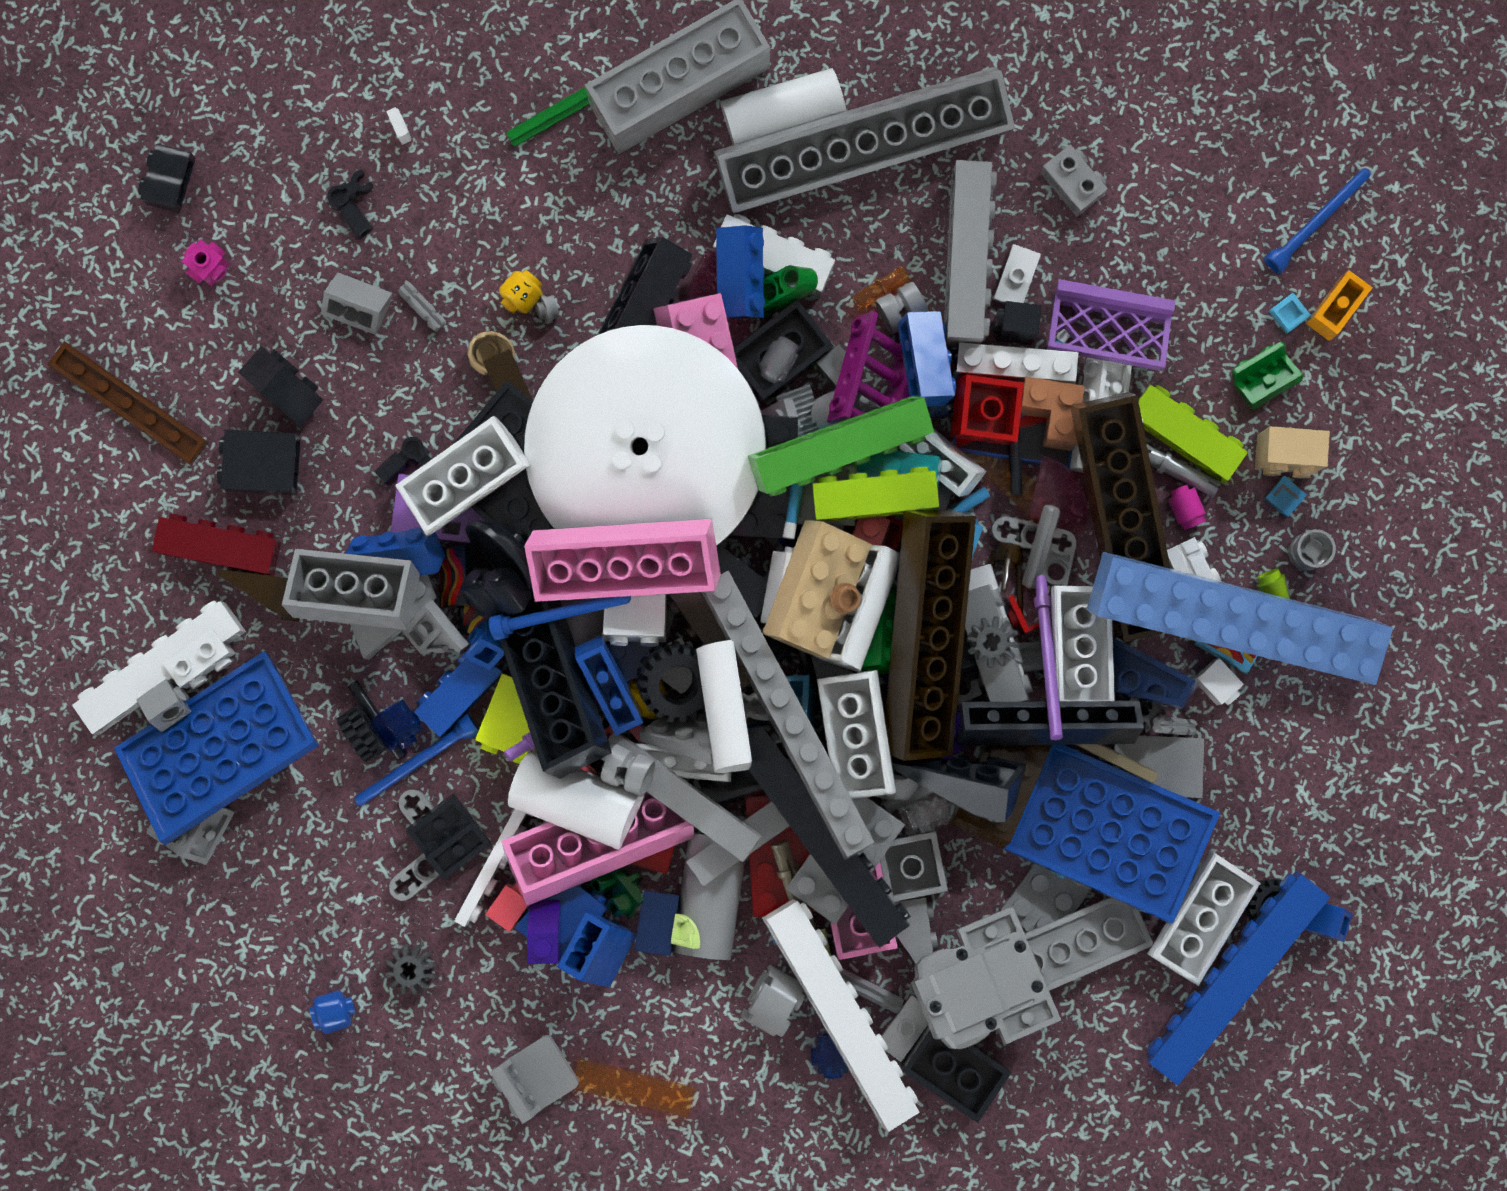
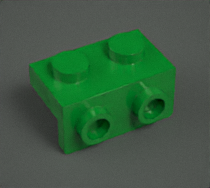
(1265, 375)

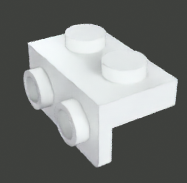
(198, 659)

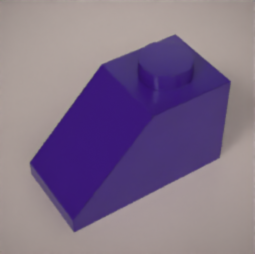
(544, 932)

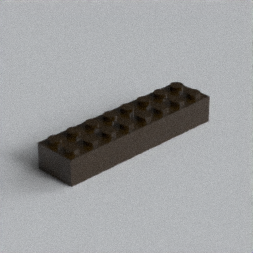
(1120, 486)
(928, 633)

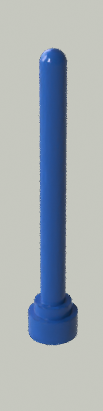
(1279, 258)
(502, 626)
(463, 729)

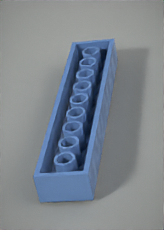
(1239, 618)

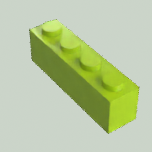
(1189, 435)
(875, 496)

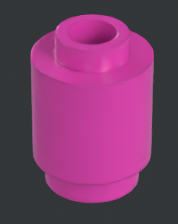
(1187, 507)

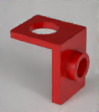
(1016, 617)

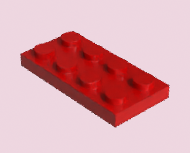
(767, 888)

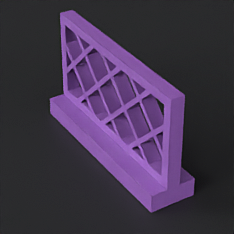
(1119, 304)

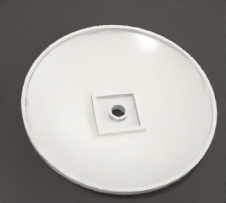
(655, 388)

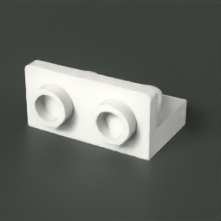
(1105, 379)

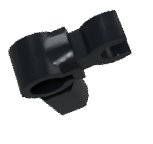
(342, 196)
(411, 450)

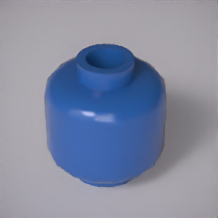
(332, 1012)

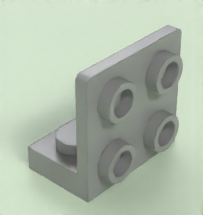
(200, 840)

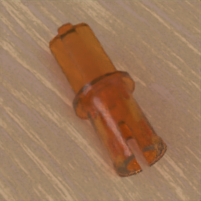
(881, 287)

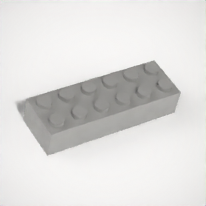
(968, 251)

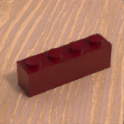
(216, 546)

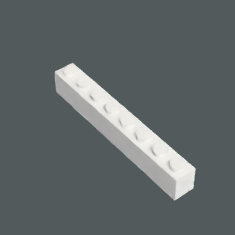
(841, 1015)

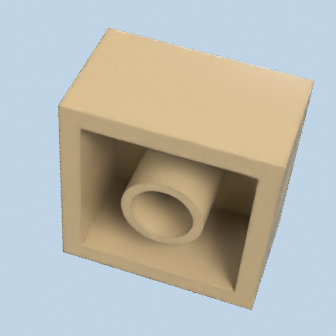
(1291, 451)

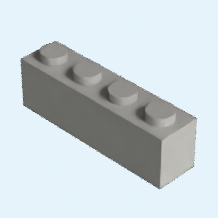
(1004, 682)

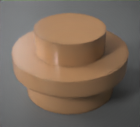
(844, 598)

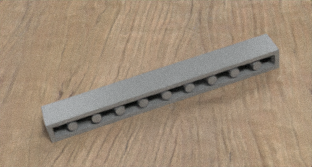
(788, 718)

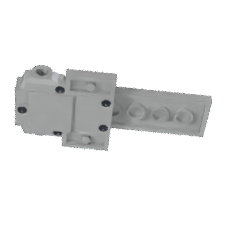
(1005, 975)

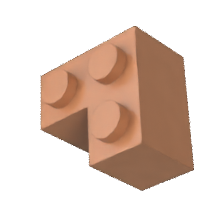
(1053, 402)

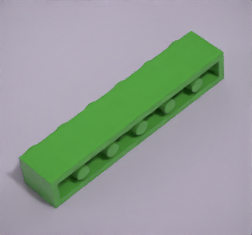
(840, 445)

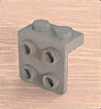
(534, 1078)

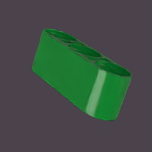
(786, 287)

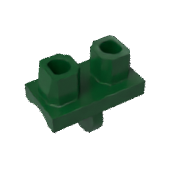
(623, 890)

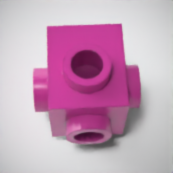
(212, 269)

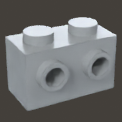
(1074, 179)

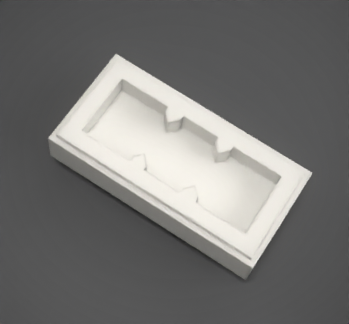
(1017, 275)
(905, 1029)

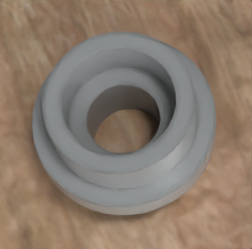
(547, 309)

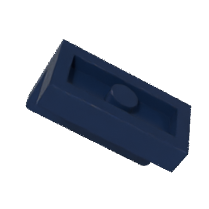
(656, 922)

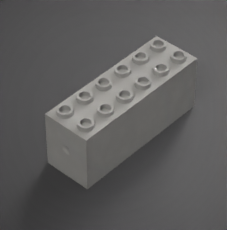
(679, 75)

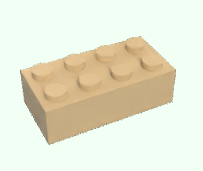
(802, 604)

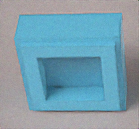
(1289, 313)

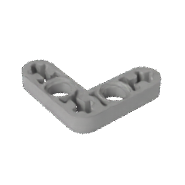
(1055, 556)
(403, 875)

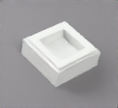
(399, 125)

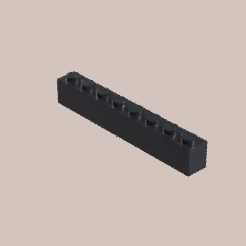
(851, 877)

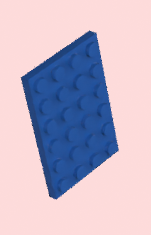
(218, 752)
(1113, 832)

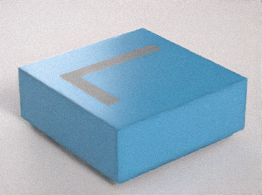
(1285, 496)

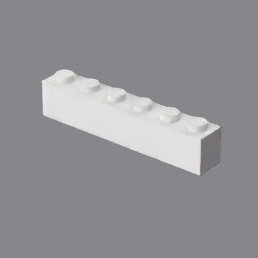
(117, 696)

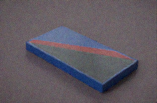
(1031, 441)

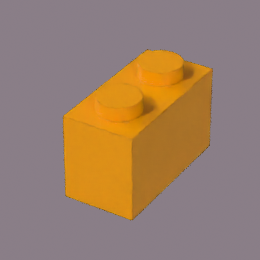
(1339, 305)

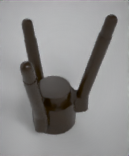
(1008, 559)

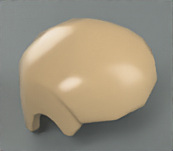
(485, 346)

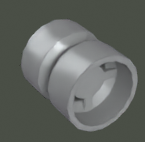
(894, 307)
(1311, 550)
(636, 777)

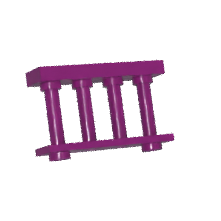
(855, 360)

